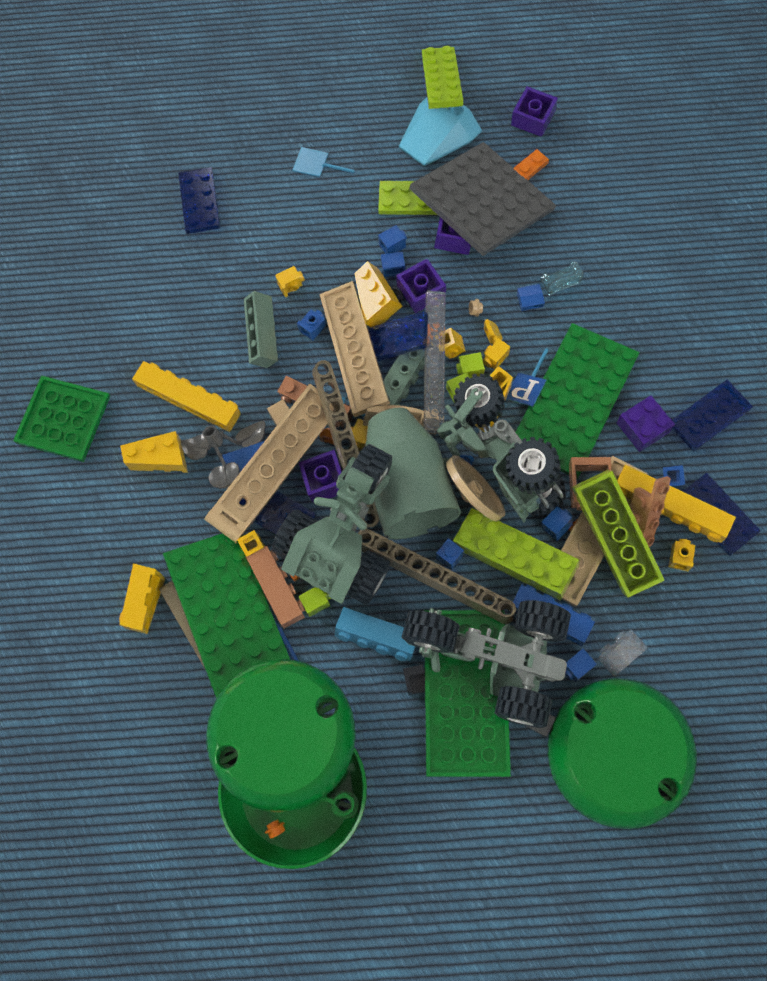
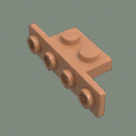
(648, 507)

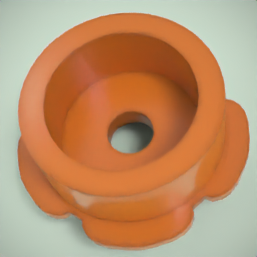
(275, 828)

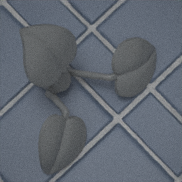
(198, 447)

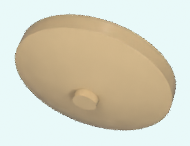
(475, 488)

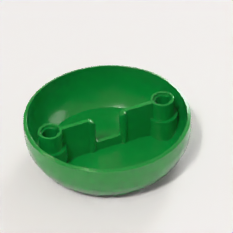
(281, 736)
(622, 753)
(309, 833)

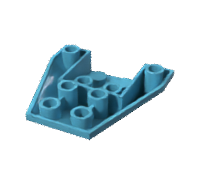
(438, 132)

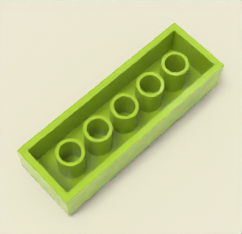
(618, 533)
(517, 554)

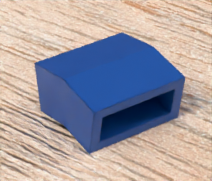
(392, 263)
(530, 297)

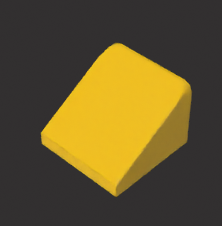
(491, 330)

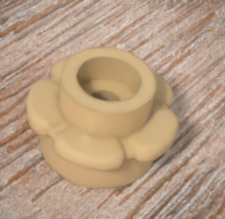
(475, 307)

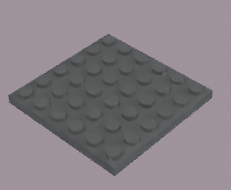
(482, 198)

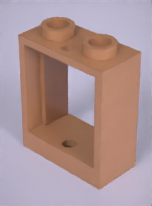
(585, 464)

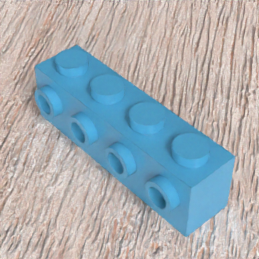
(373, 634)

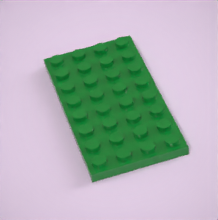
(578, 394)
(224, 608)
(461, 723)

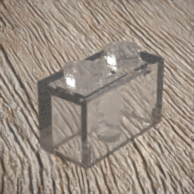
(622, 652)

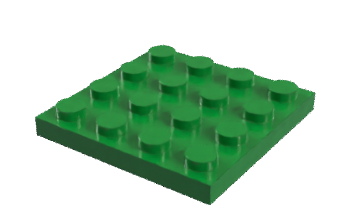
(62, 418)

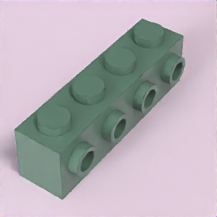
(260, 329)
(403, 374)

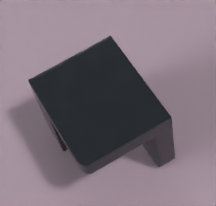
(415, 679)

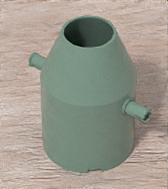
(419, 485)

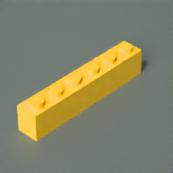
(187, 396)
(681, 506)

